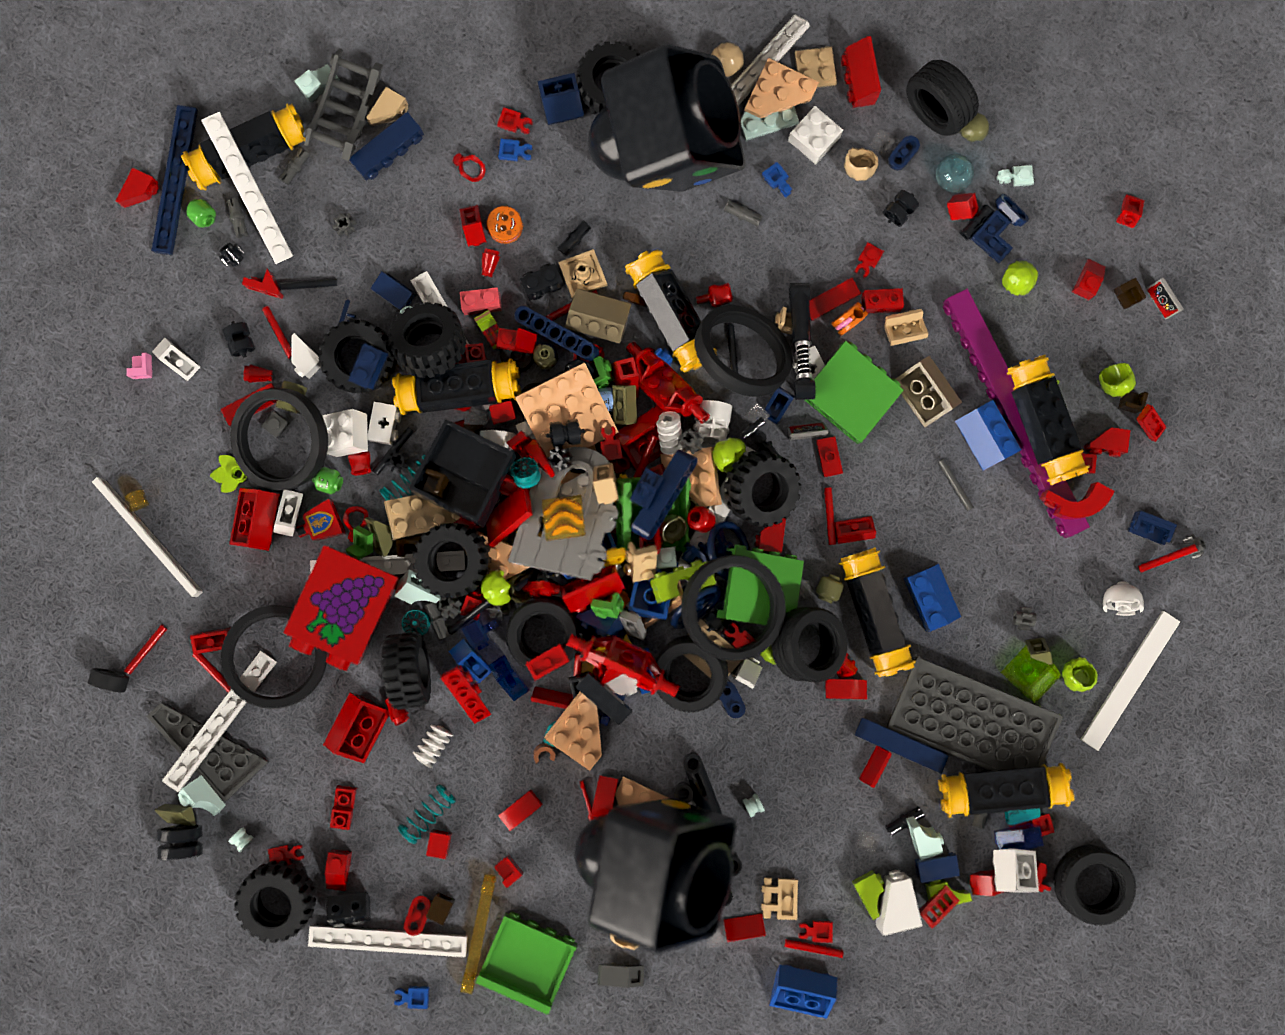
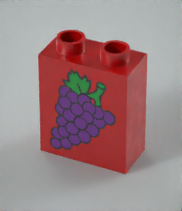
(340, 608)

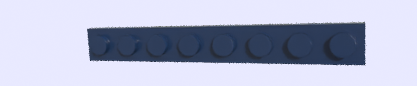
(174, 181)

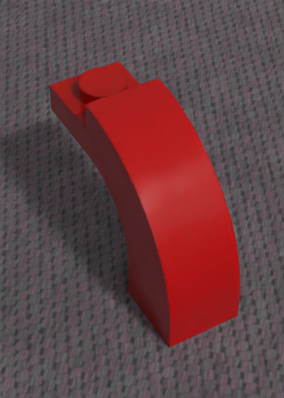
(1094, 501)

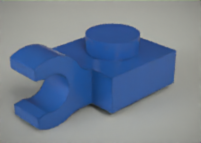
(777, 177)

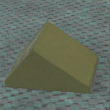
(381, 536)

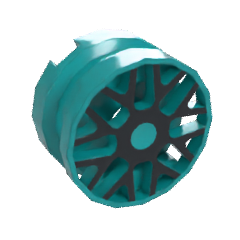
(526, 474)
(416, 621)

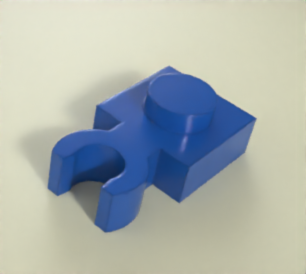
(511, 150)
(665, 355)
(416, 997)

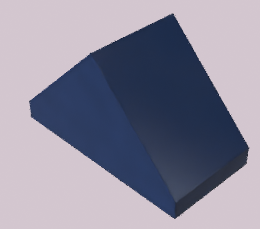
(778, 404)

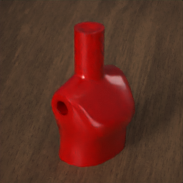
(716, 295)
(360, 463)

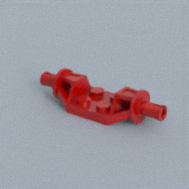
(665, 385)
(626, 659)

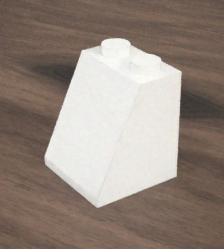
(897, 904)

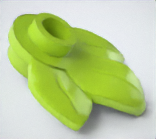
(227, 474)

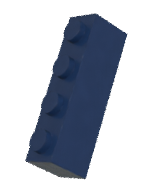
(387, 146)

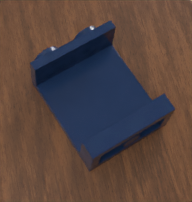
(368, 367)

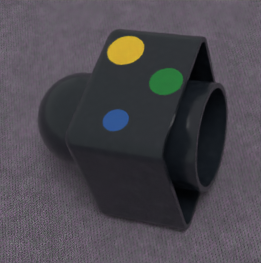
(667, 121)
(657, 872)

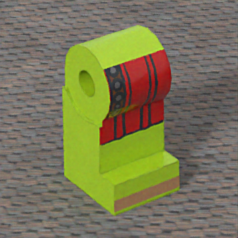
(488, 327)

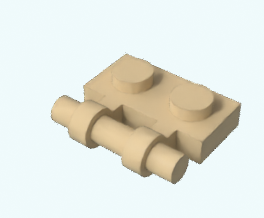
(786, 898)

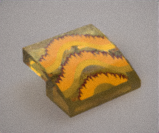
(563, 517)

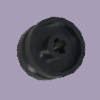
(179, 842)

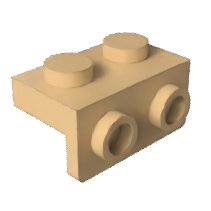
(905, 327)
(641, 562)

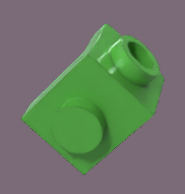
(604, 370)
(362, 543)
(608, 609)

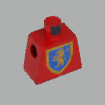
(321, 522)

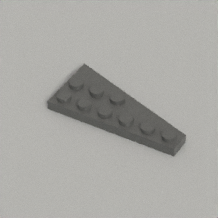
(225, 766)

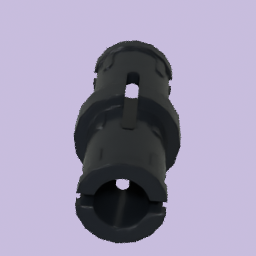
(976, 222)
(574, 238)
(901, 823)

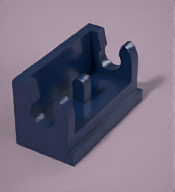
(393, 290)
(1152, 527)
(937, 868)

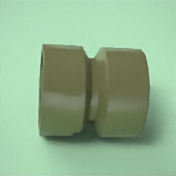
(293, 386)

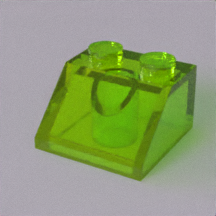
(1030, 675)

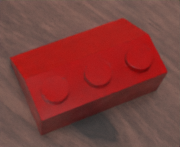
(861, 73)
(636, 437)
(254, 519)
(582, 591)
(356, 728)

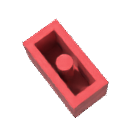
(480, 301)

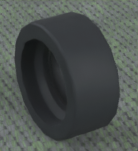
(108, 680)

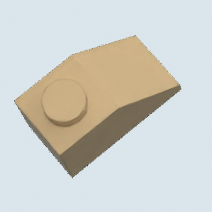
(388, 108)
(605, 483)

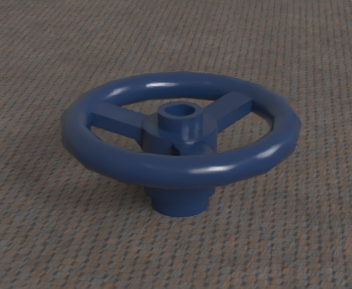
(720, 549)
(703, 597)

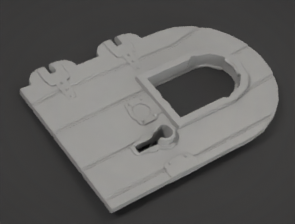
(570, 555)

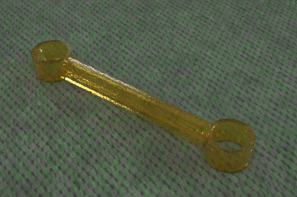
(478, 934)

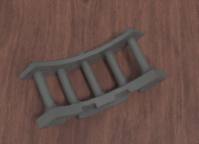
(359, 115)

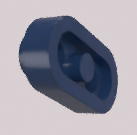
(903, 153)
(1012, 210)
(733, 699)

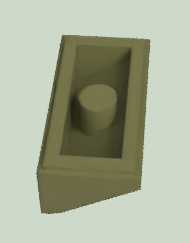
(624, 404)
(1039, 650)
(176, 814)

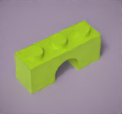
(665, 585)

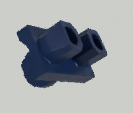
(646, 488)
(692, 553)

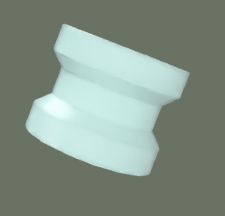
(753, 805)
(241, 839)

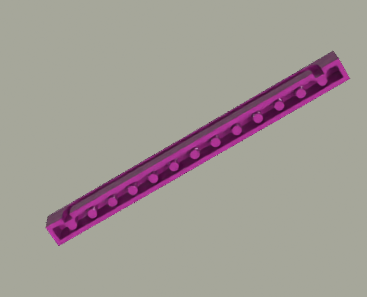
(999, 385)

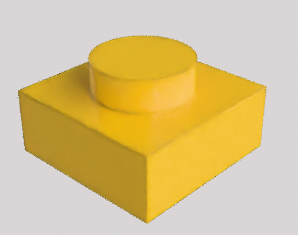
(614, 556)

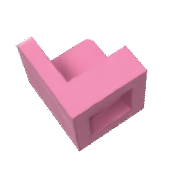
(141, 367)

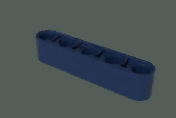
(549, 329)
(673, 481)
(901, 745)

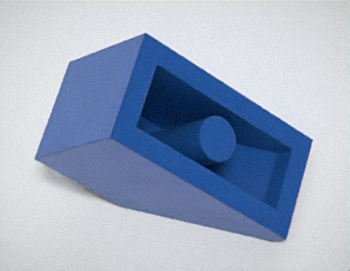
(470, 660)

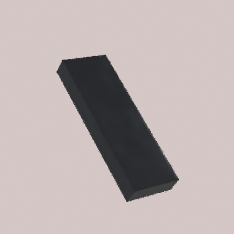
(604, 698)

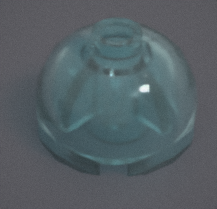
(954, 173)

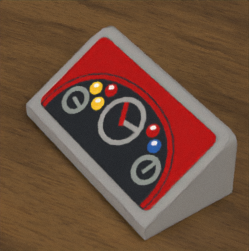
(1164, 298)
(807, 431)

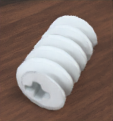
(669, 432)
(432, 745)

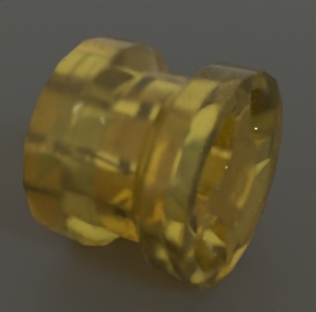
(136, 500)

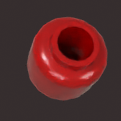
(701, 519)

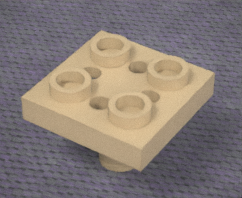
(580, 267)

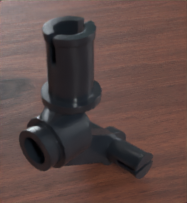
(758, 436)

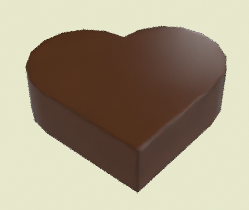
(634, 298)

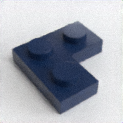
(988, 237)

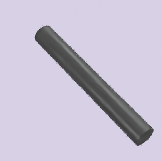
(955, 484)

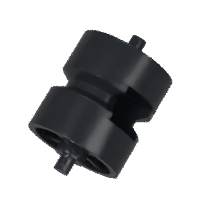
(897, 211)
(238, 339)
(565, 433)
(717, 624)

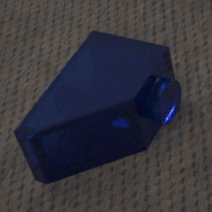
(508, 678)
(1019, 837)

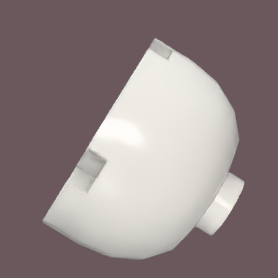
(1126, 599)

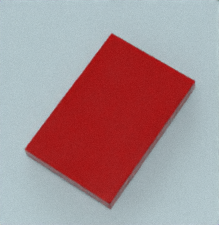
(508, 516)

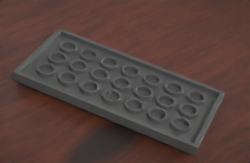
(972, 719)

